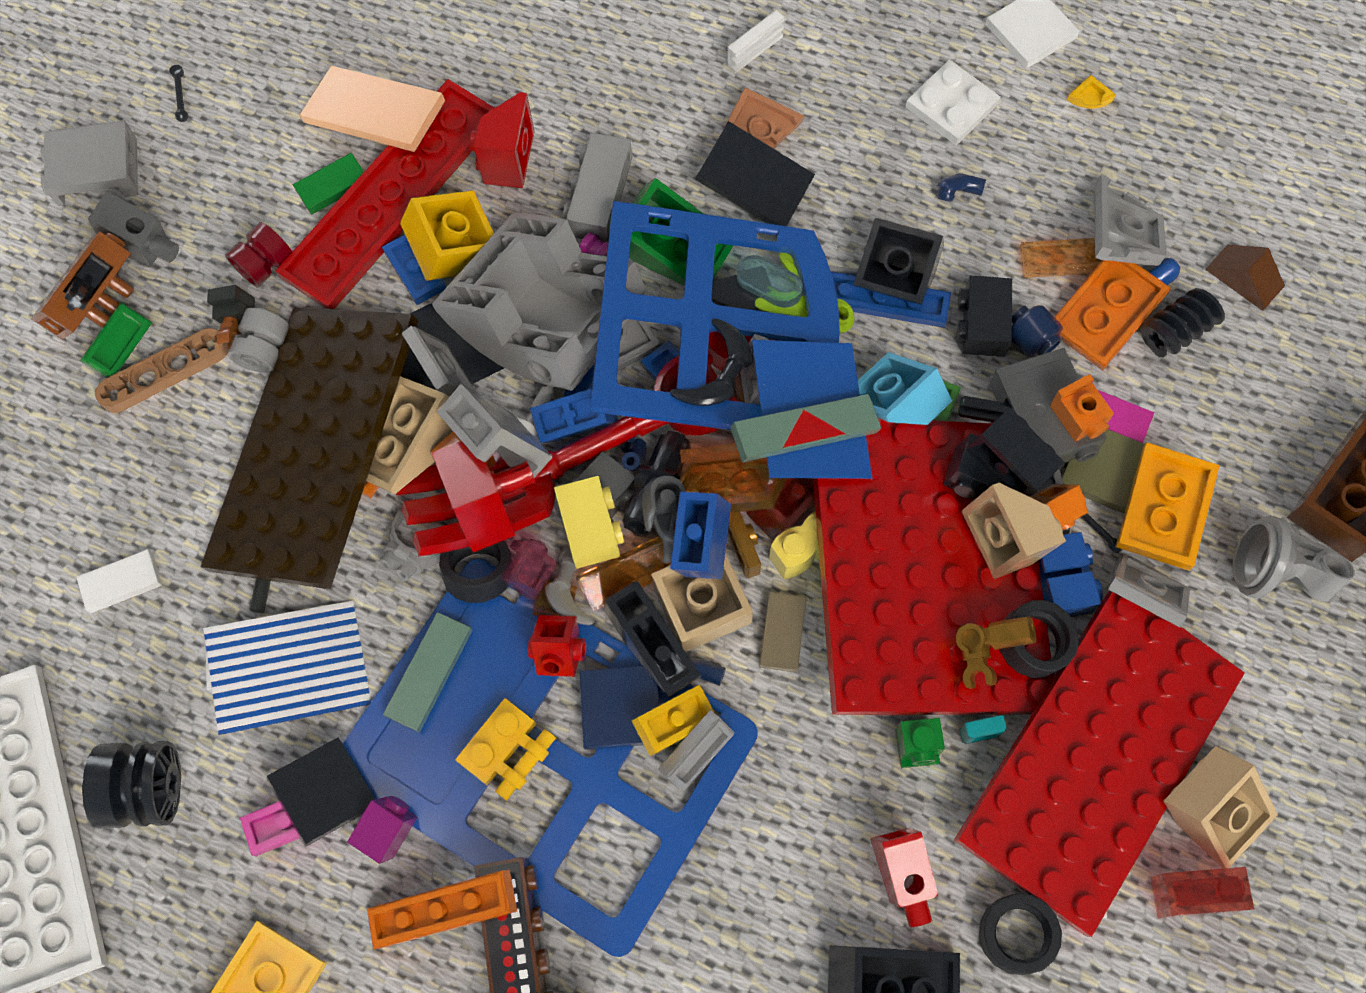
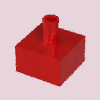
(478, 493)

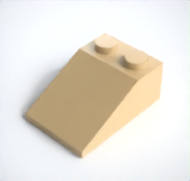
(408, 436)

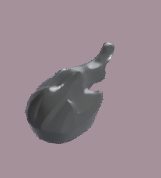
(661, 507)

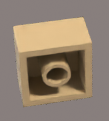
(702, 607)

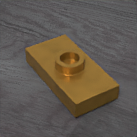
(743, 540)

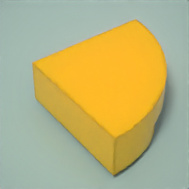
(1091, 93)

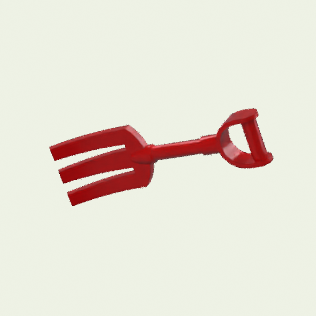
(535, 500)

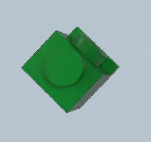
(919, 742)

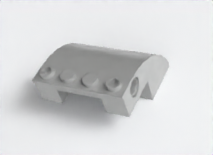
(533, 300)

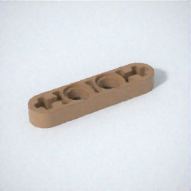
(164, 375)

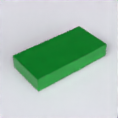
(328, 183)
(115, 341)

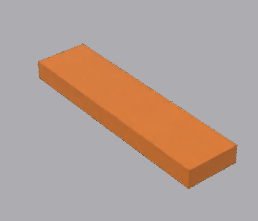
(442, 909)

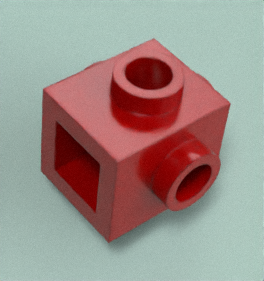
(556, 646)

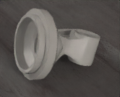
(1276, 552)

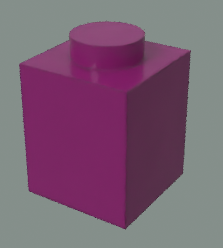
(382, 828)

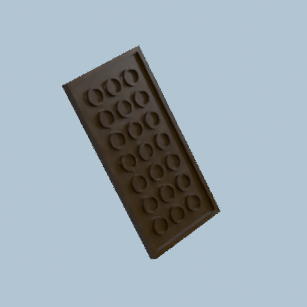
(310, 447)

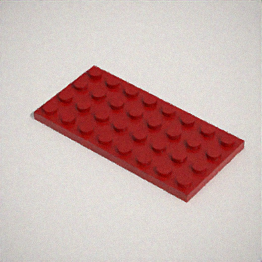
(1099, 761)

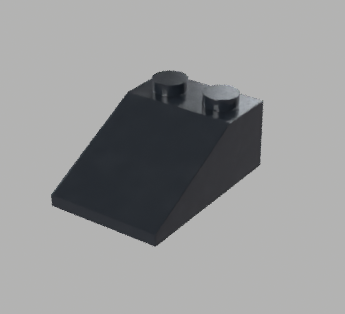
(892, 970)

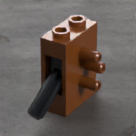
(84, 286)

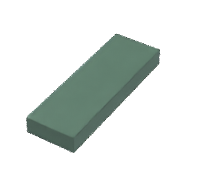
(428, 672)

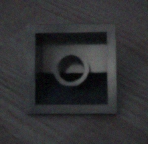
(899, 261)

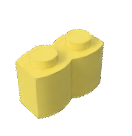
(795, 548)

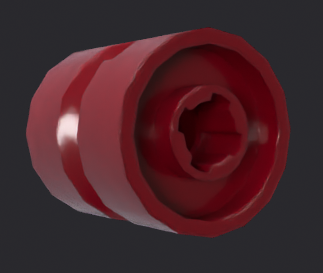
(259, 254)

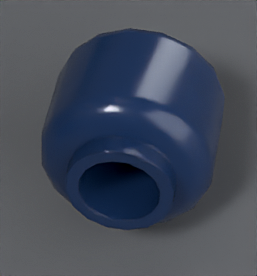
(1035, 330)

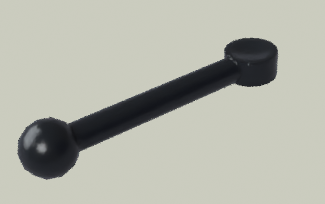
(177, 72)
(1102, 532)

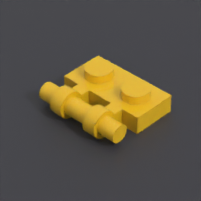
(497, 742)

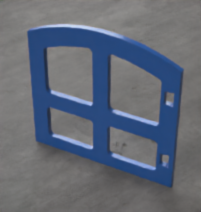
(696, 310)

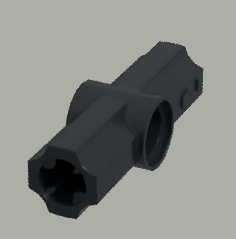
(663, 462)

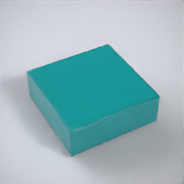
(982, 729)

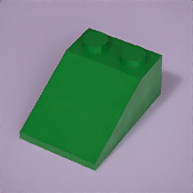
(661, 252)

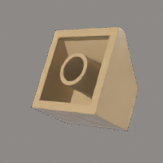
(1012, 529)
(1222, 806)

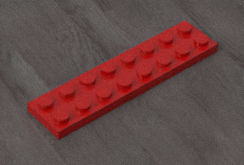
(371, 210)

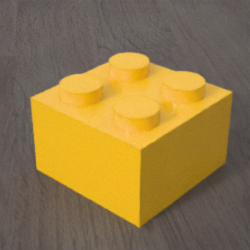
(445, 232)

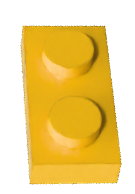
(672, 720)

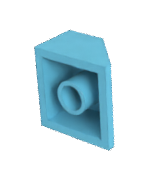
(904, 390)

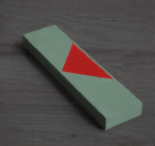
(805, 427)

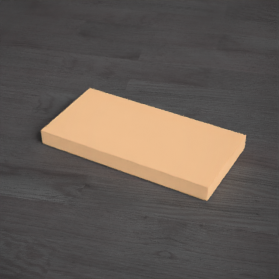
(372, 108)

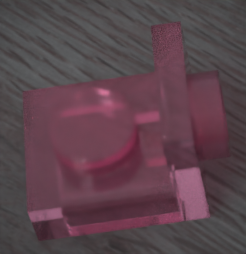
(529, 568)

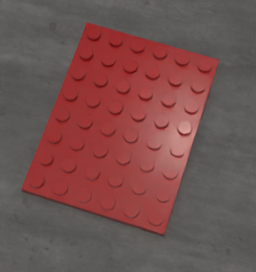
(905, 580)

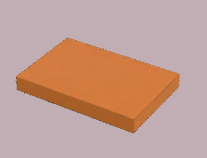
(1109, 309)

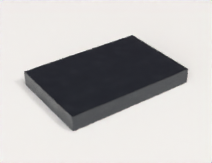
(754, 176)

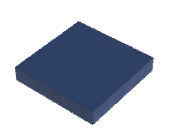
(611, 702)

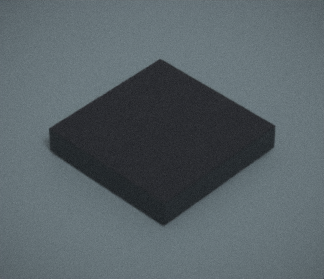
(321, 791)

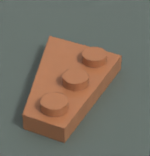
(764, 118)

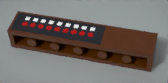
(512, 940)

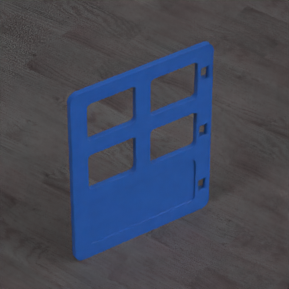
(443, 793)

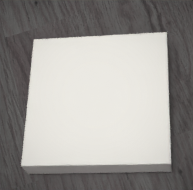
(1031, 29)

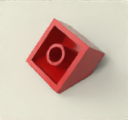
(504, 142)

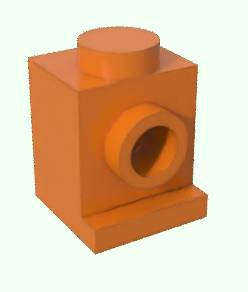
(1076, 420)
(1065, 502)

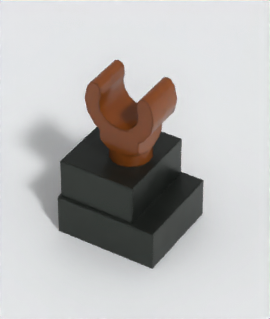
(227, 309)

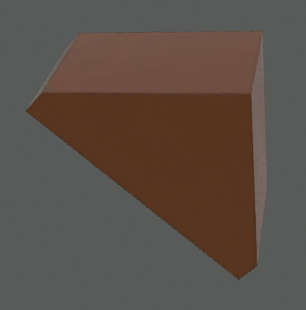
(1249, 273)

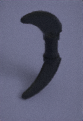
(722, 388)

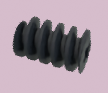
(1182, 322)

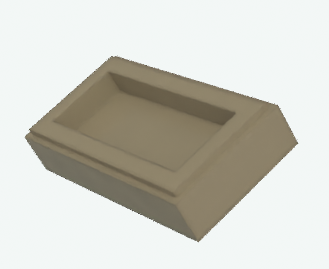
(783, 632)

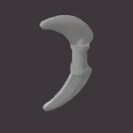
(559, 593)

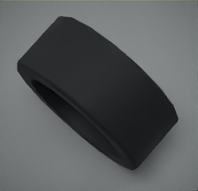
(479, 589)
(1063, 631)
(1049, 923)

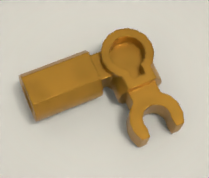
(976, 641)

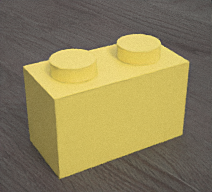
(587, 521)

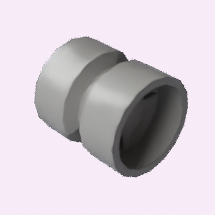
(259, 337)

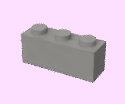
(598, 184)

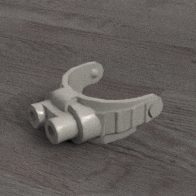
(403, 558)

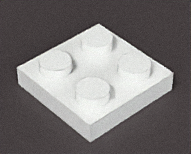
(952, 102)

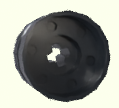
(131, 784)

